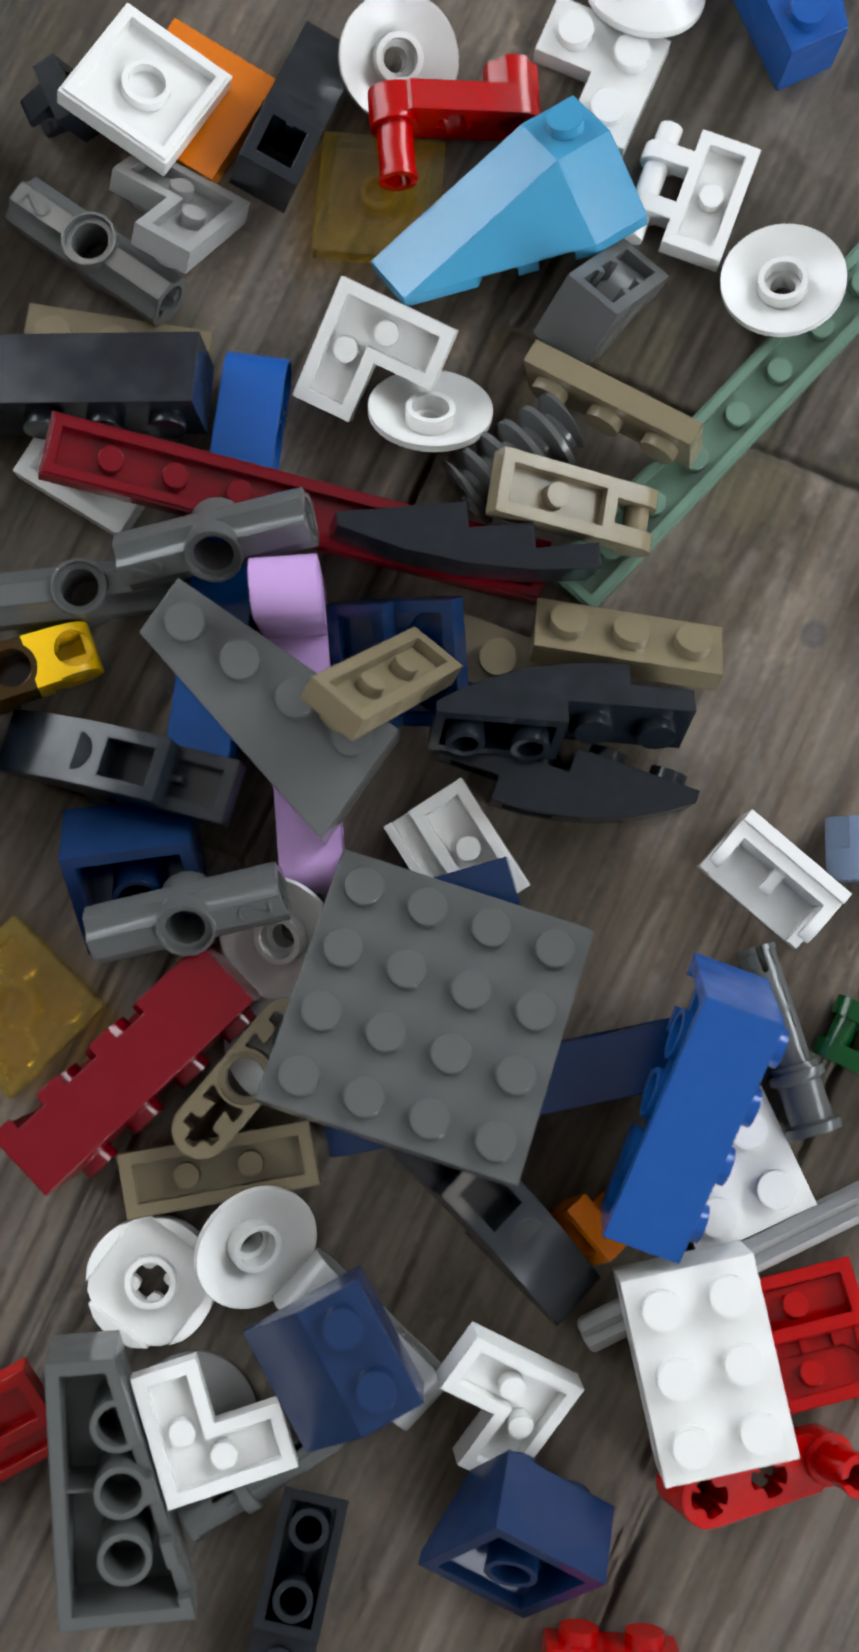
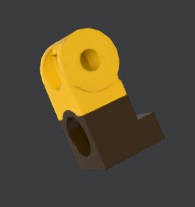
(46, 662)

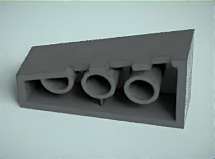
(257, 701)
(113, 1537)

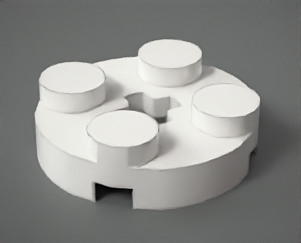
(115, 1284)

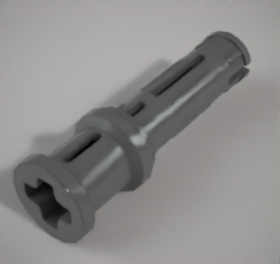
(797, 1073)

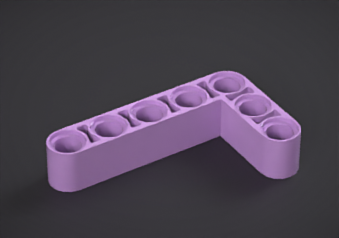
(290, 611)

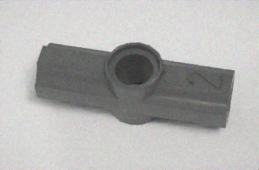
(72, 232)
(180, 548)
(45, 595)
(153, 919)

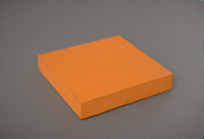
(230, 123)

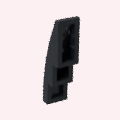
(442, 541)

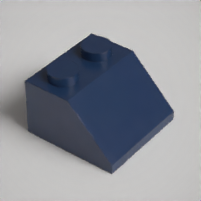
(124, 852)
(336, 1362)
(521, 1536)

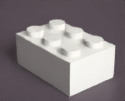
(705, 1364)

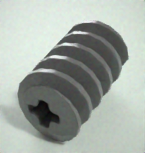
(542, 432)

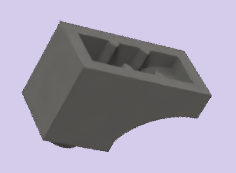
(599, 301)

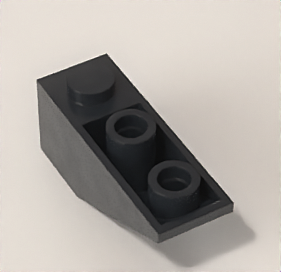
(291, 120)

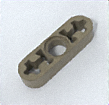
(200, 1103)

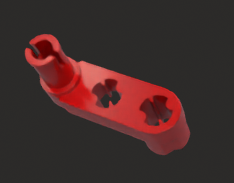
(448, 110)
(824, 1462)

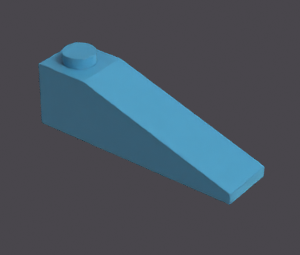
(534, 197)

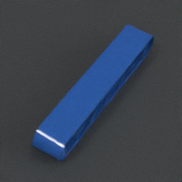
(250, 429)

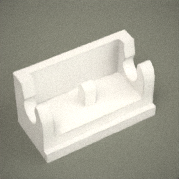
(773, 879)

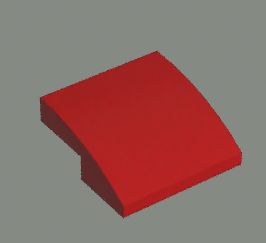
(815, 1332)

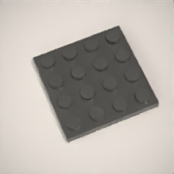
(427, 1018)

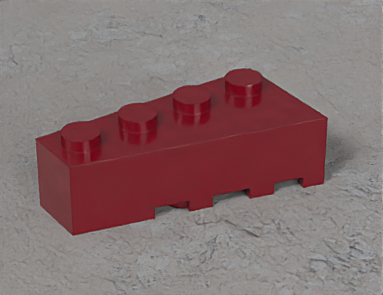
(130, 1071)

